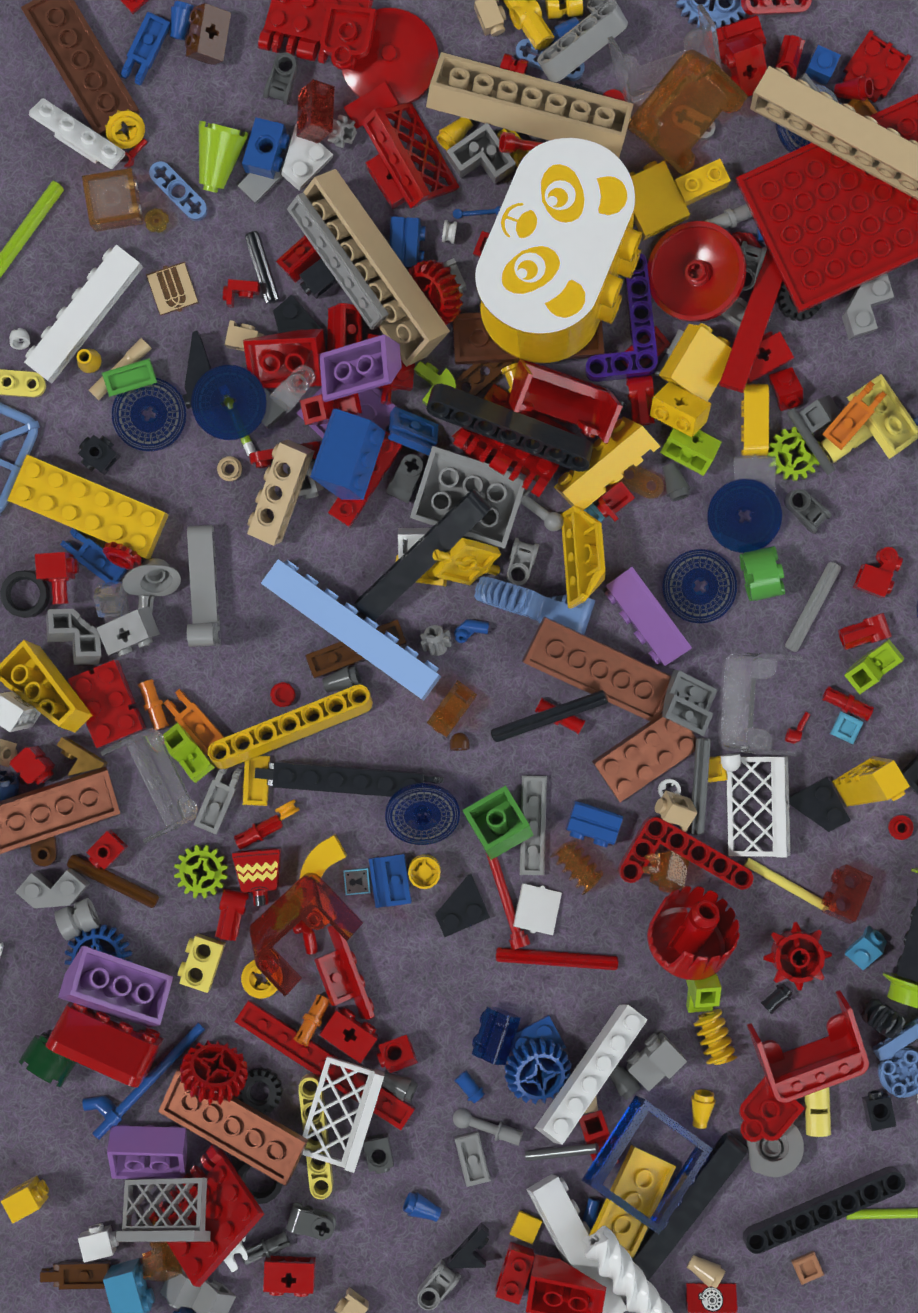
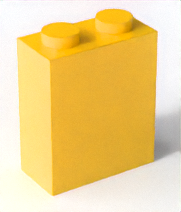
(657, 200)
(697, 361)

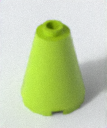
(218, 154)

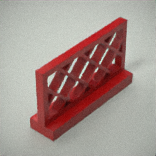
(399, 159)

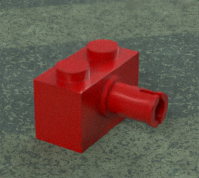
(58, 569)

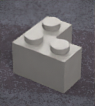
(481, 149)
(655, 1061)

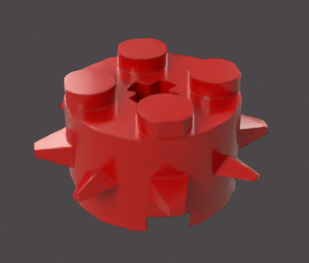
(807, 966)

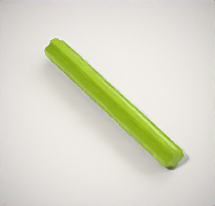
(29, 225)

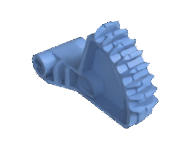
(532, 604)

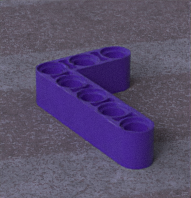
(637, 327)

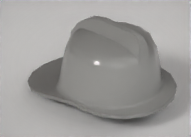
(152, 578)

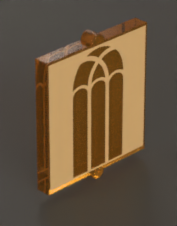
(172, 288)

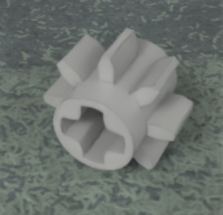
(343, 131)
(435, 640)

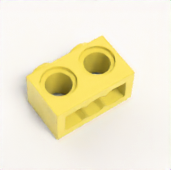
(206, 964)

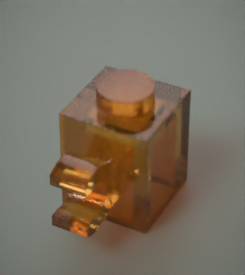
(667, 870)
(160, 1263)

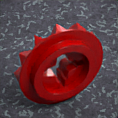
(122, 555)

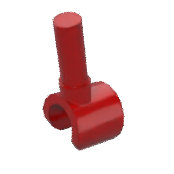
(133, 152)
(794, 736)

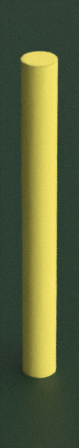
(784, 883)

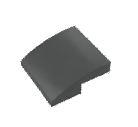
(688, 702)

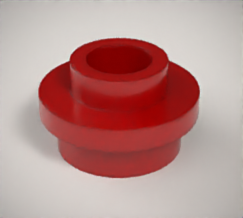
(893, 824)

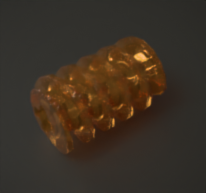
(578, 865)

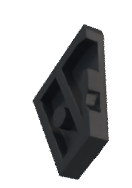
(820, 805)
(462, 908)

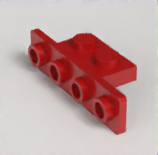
(341, 976)

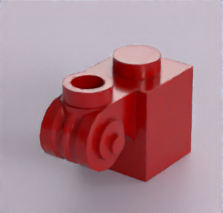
(879, 580)

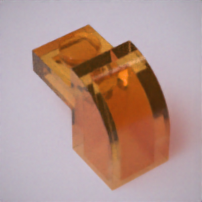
(451, 708)

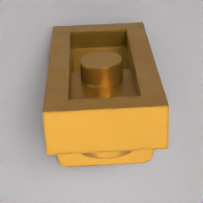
(85, 759)

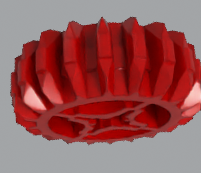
(439, 288)
(219, 1072)

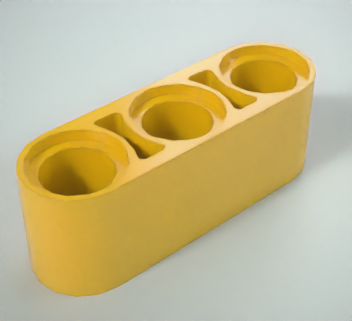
(756, 420)

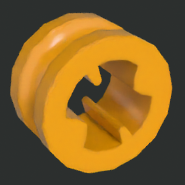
(287, 809)

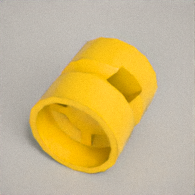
(570, 7)
(424, 871)

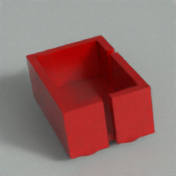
(107, 699)

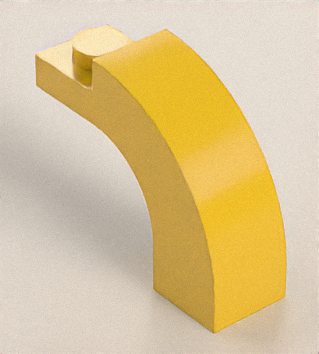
(323, 856)

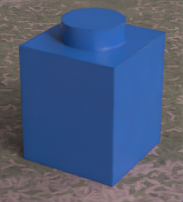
(822, 64)

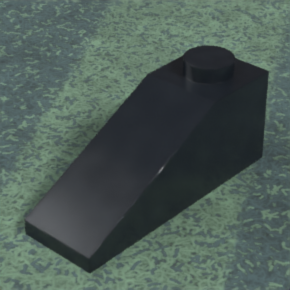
(197, 366)

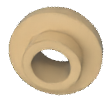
(227, 461)

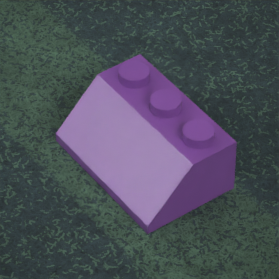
(359, 367)
(147, 1152)

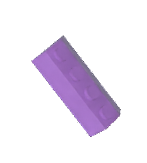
(647, 617)
(116, 987)

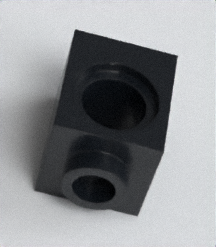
(317, 279)
(886, 1118)

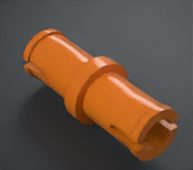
(153, 704)
(312, 1020)

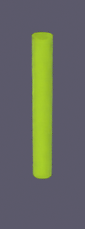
(890, 1213)

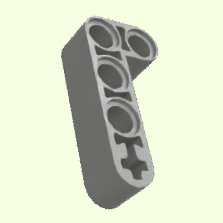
(583, 39)

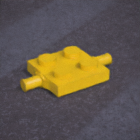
(466, 561)

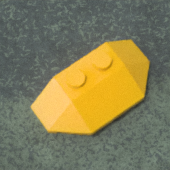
(582, 555)

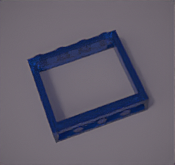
(616, 1145)

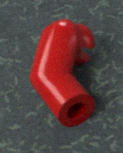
(746, 236)
(308, 937)

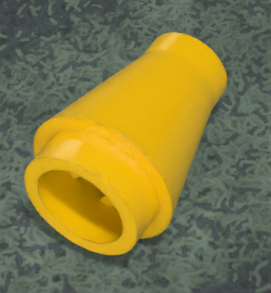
(454, 132)
(92, 363)
(702, 1107)

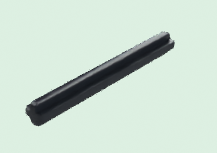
(549, 716)

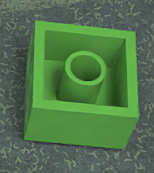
(498, 822)

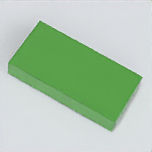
(129, 377)

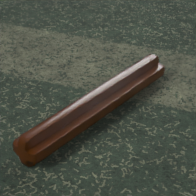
(113, 881)

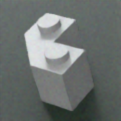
(858, 315)
(68, 626)
(42, 893)
(205, 1299)

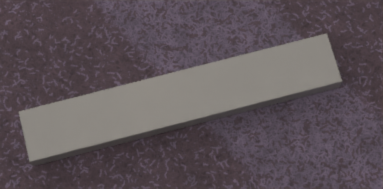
(337, 261)

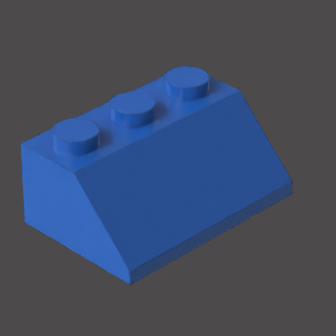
(347, 455)

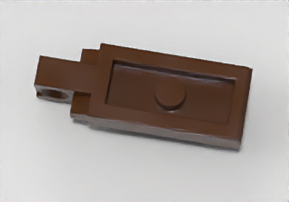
(76, 1274)

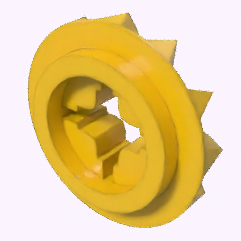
(135, 131)
(249, 981)

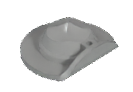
(778, 1156)

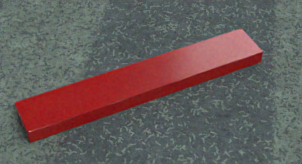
(752, 326)

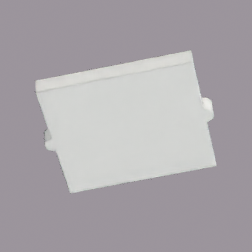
(537, 909)

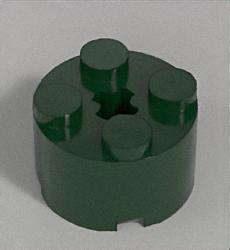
(45, 1062)

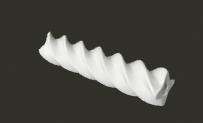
(626, 1275)

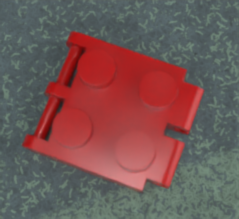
(877, 64)

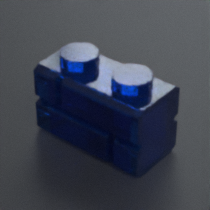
(495, 1035)

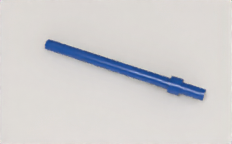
(114, 1117)

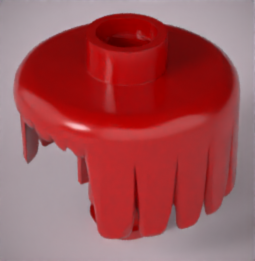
(696, 941)

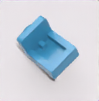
(866, 948)

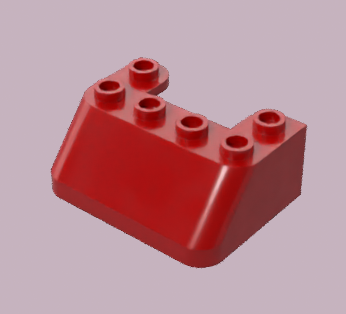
(104, 1044)

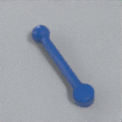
(457, 213)

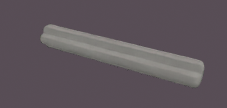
(813, 606)

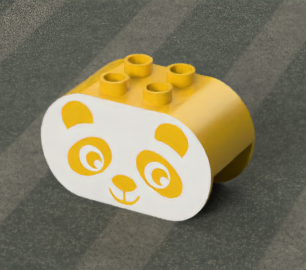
(558, 251)

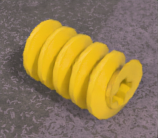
(715, 1037)

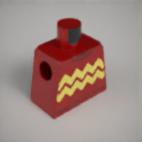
(258, 872)

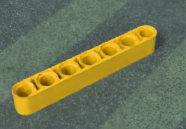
(278, 724)

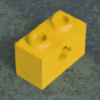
(702, 182)
(680, 409)
(25, 1198)

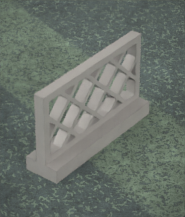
(169, 1232)

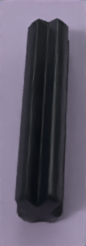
(262, 267)

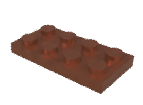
(644, 756)

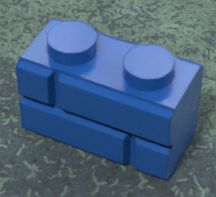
(406, 238)
(593, 823)

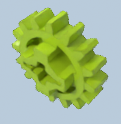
(783, 450)
(189, 868)

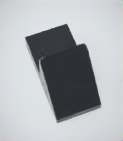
(465, 1254)

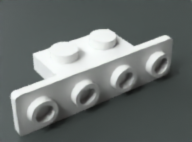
(77, 134)

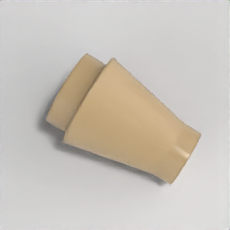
(706, 1271)

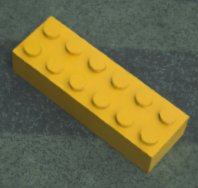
(87, 506)

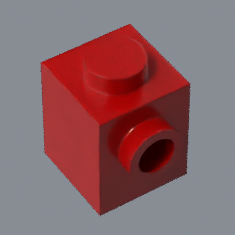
(106, 850)

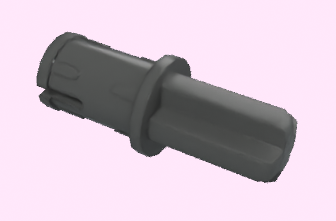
(266, 1247)

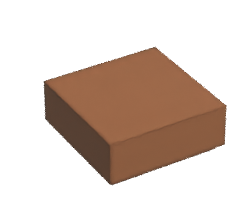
(807, 1267)

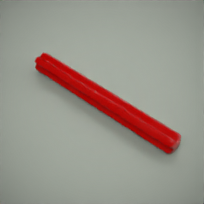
(554, 958)

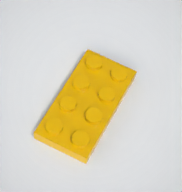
(640, 1184)

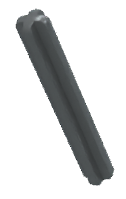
(700, 784)

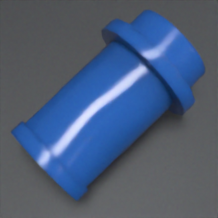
(469, 1087)

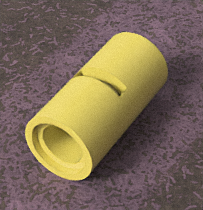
(834, 453)
(818, 1113)

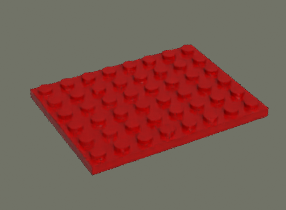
(832, 220)

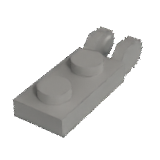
(217, 802)

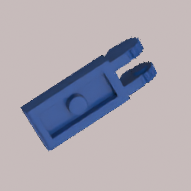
(146, 46)
(94, 559)

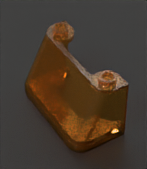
(685, 108)

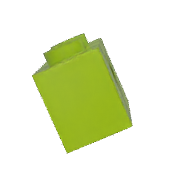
(692, 452)

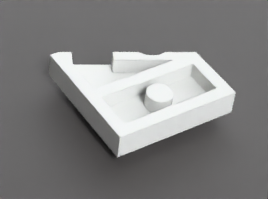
(304, 160)

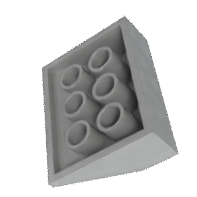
(451, 477)

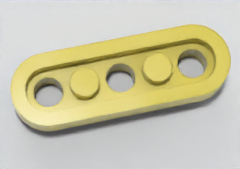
(19, 383)

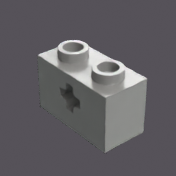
(139, 624)

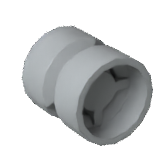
(74, 920)

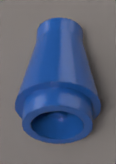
(180, 19)
(420, 1207)

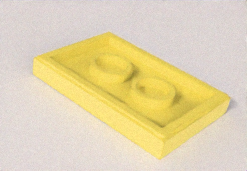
(890, 422)

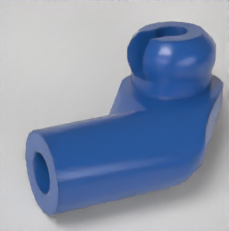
(468, 628)
(101, 1103)
(590, 1214)

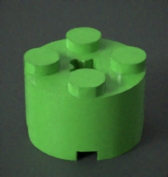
(762, 574)

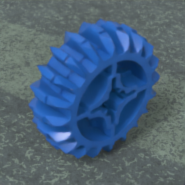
(97, 945)
(523, 1068)

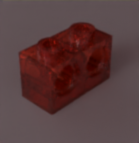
(315, 111)
(852, 897)

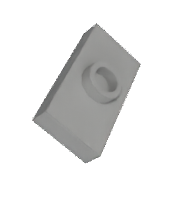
(472, 1158)

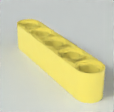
(315, 1172)

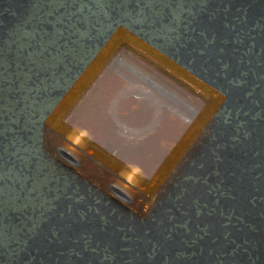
(112, 199)

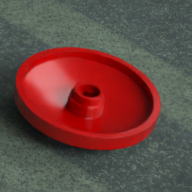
(400, 53)
(696, 271)

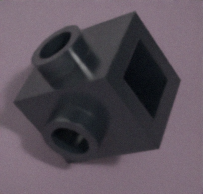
(105, 458)

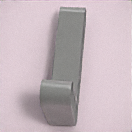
(202, 586)

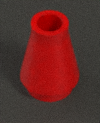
(856, 89)

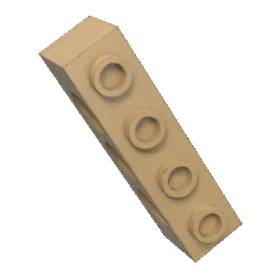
(299, 460)

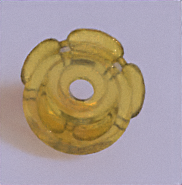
(156, 214)

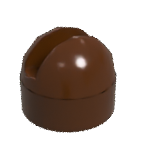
(459, 741)

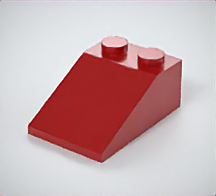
(278, 355)
(562, 1289)

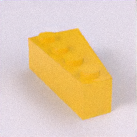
(607, 463)
(40, 683)
(871, 782)

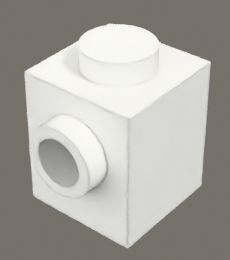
(97, 1242)

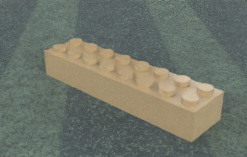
(526, 103)
(838, 129)
(410, 314)

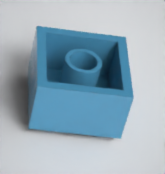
(127, 1288)

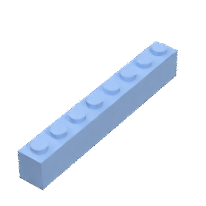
(352, 630)

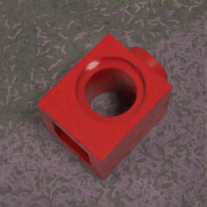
(407, 1057)

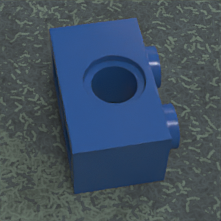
(265, 134)

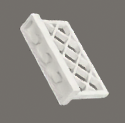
(780, 808)
(362, 1118)

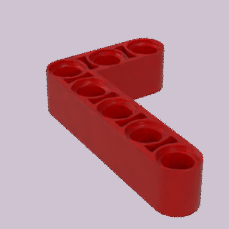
(684, 850)

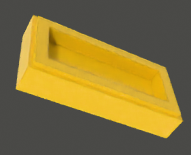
(254, 789)

